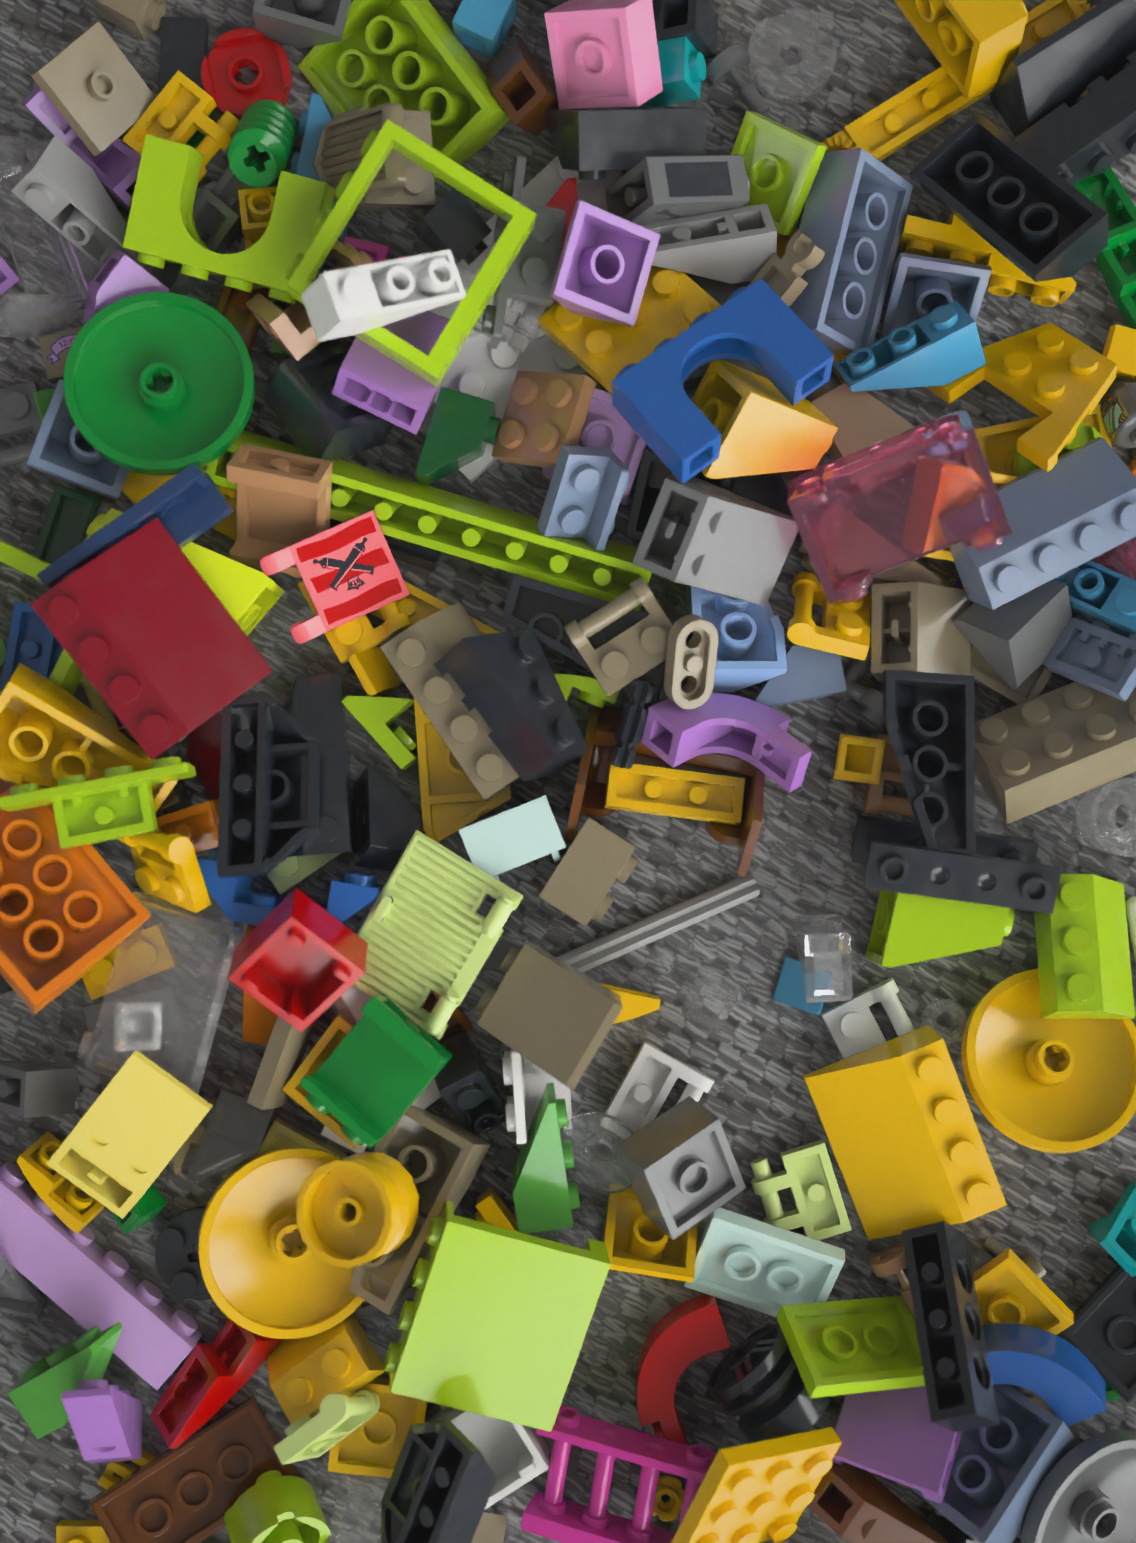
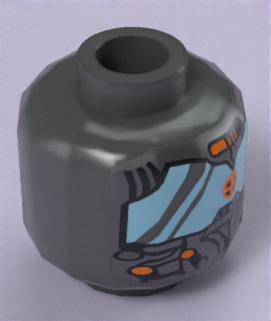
(1119, 414)

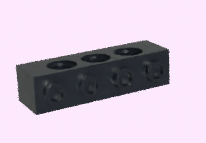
(949, 1328)

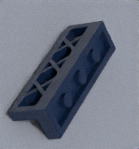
(184, 505)

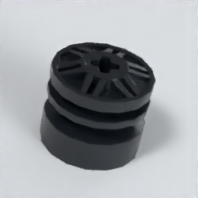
(765, 1388)

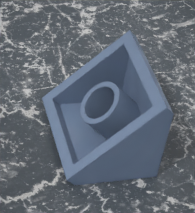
(924, 283)

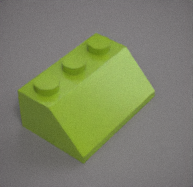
(1085, 951)

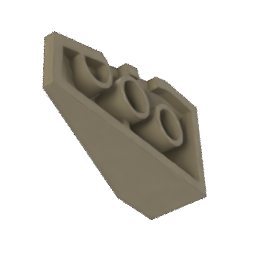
(442, 1165)

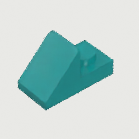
(1118, 1230)

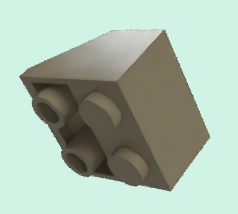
(916, 629)
(589, 872)

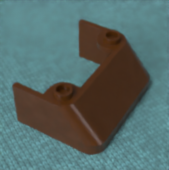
(593, 773)

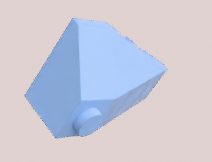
(748, 639)

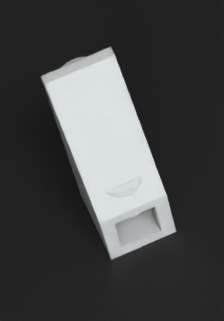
(380, 293)

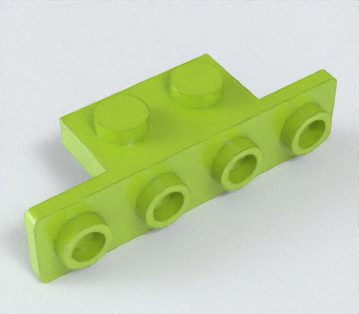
(101, 807)

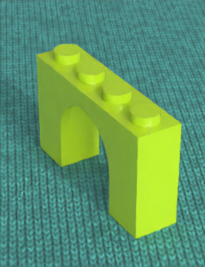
(164, 225)

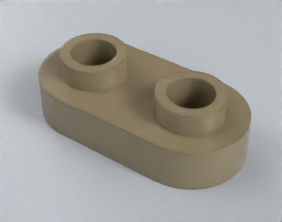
(691, 659)

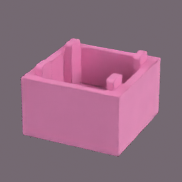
(604, 53)

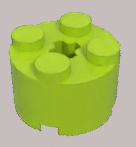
(277, 1512)

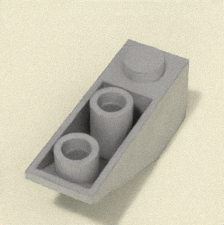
(73, 202)

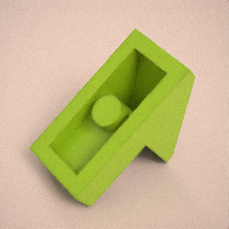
(376, 716)

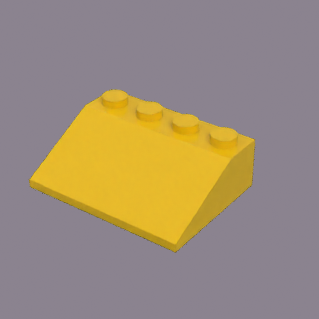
(905, 1136)

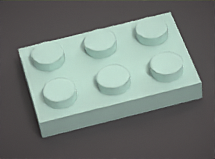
(762, 1264)

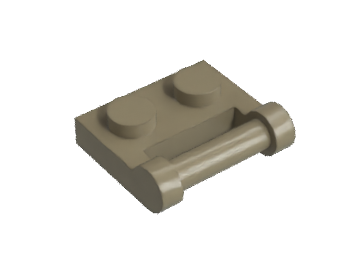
(631, 651)

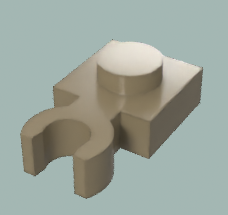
(785, 273)

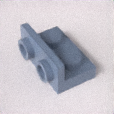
(584, 495)
(1095, 657)

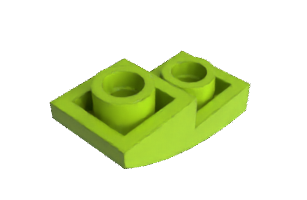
(590, 689)

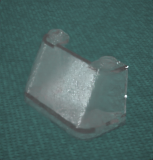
(173, 961)

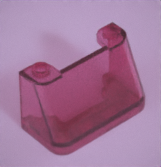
(897, 504)

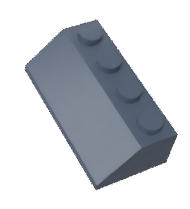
(857, 221)
(1055, 524)

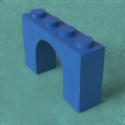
(747, 328)

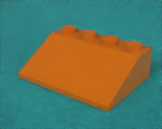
(55, 907)

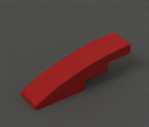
(209, 1381)

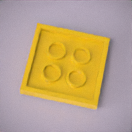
(604, 347)
(759, 1489)

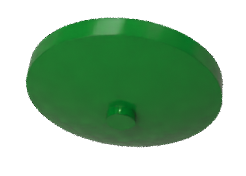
(159, 383)

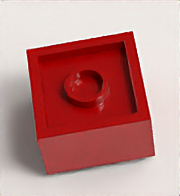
(298, 960)

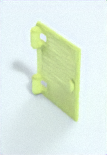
(432, 931)

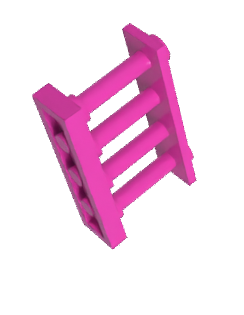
(572, 1522)

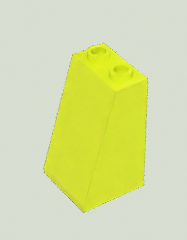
(240, 588)

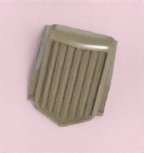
(399, 180)

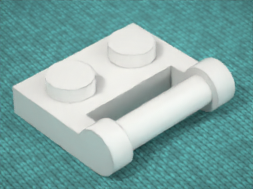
(854, 1025)
(649, 1084)

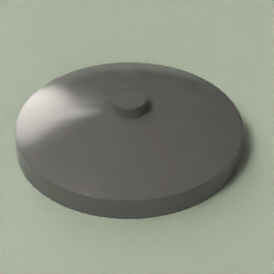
(1088, 1494)

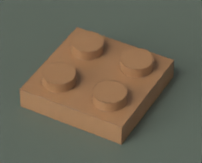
(542, 416)

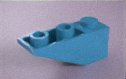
(918, 355)
(1102, 596)

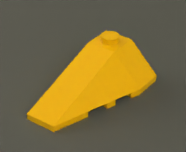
(57, 736)

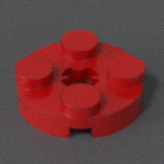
(239, 50)

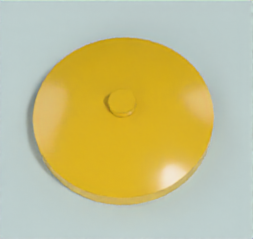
(1048, 1078)
(256, 1254)

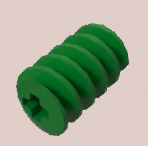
(262, 143)

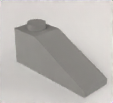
(717, 244)

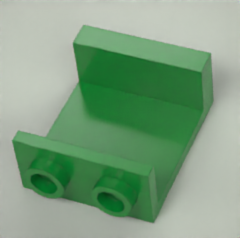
(375, 1072)

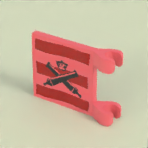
(344, 572)

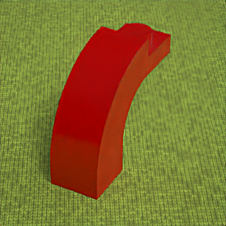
(672, 1345)

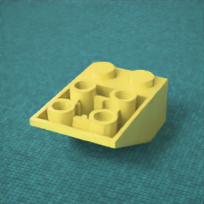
(129, 1134)

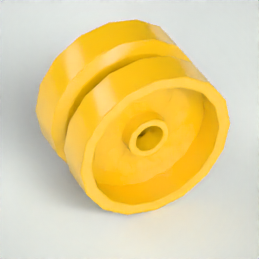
(357, 1209)

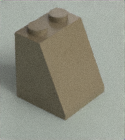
(548, 1012)

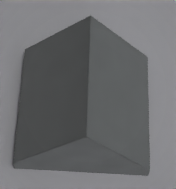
(1019, 632)

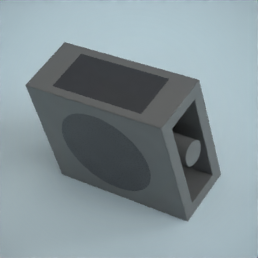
(679, 188)

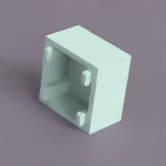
(513, 837)

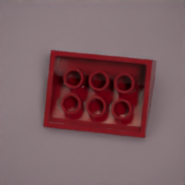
(152, 637)

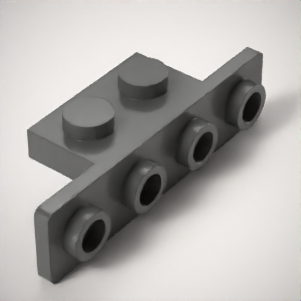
(536, 263)

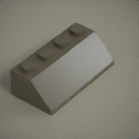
(440, 697)

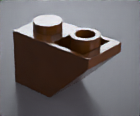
(521, 86)

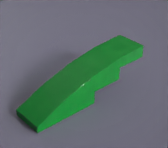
(1118, 259)

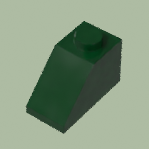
(456, 434)

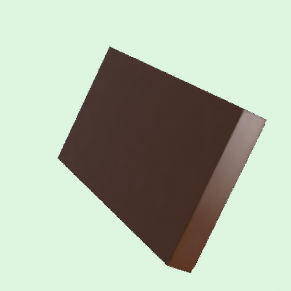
(191, 1487)

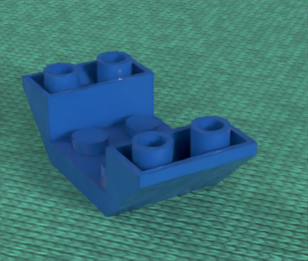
(234, 896)

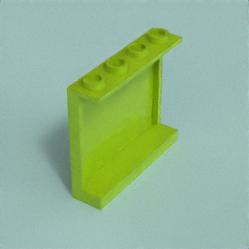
(495, 1320)

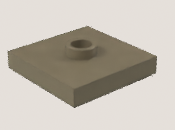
(95, 88)

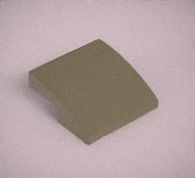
(279, 1064)

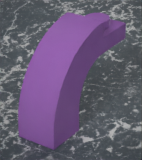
(114, 167)
(728, 727)

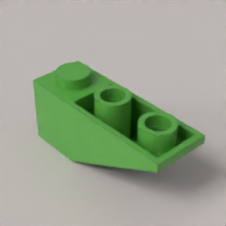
(540, 1176)
(43, 1382)

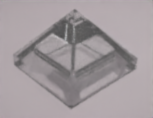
(137, 1026)

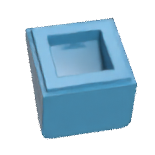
(791, 990)

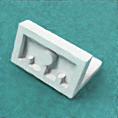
(528, 1089)

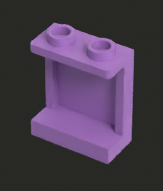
(896, 1439)

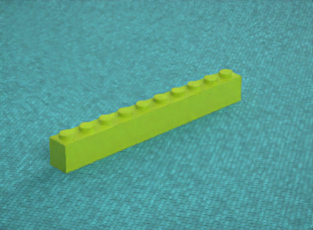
(464, 527)

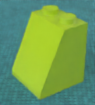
(928, 928)

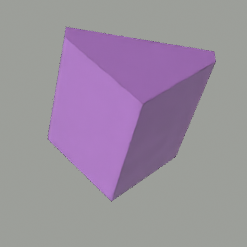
(604, 265)

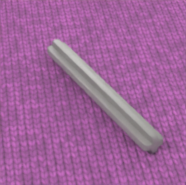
(662, 924)

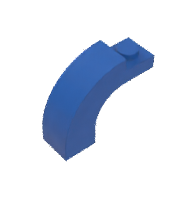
(1047, 1367)

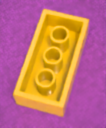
(969, 37)

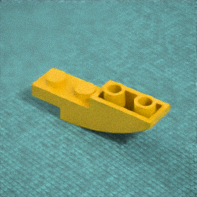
(962, 244)

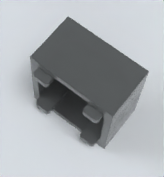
(681, 1167)

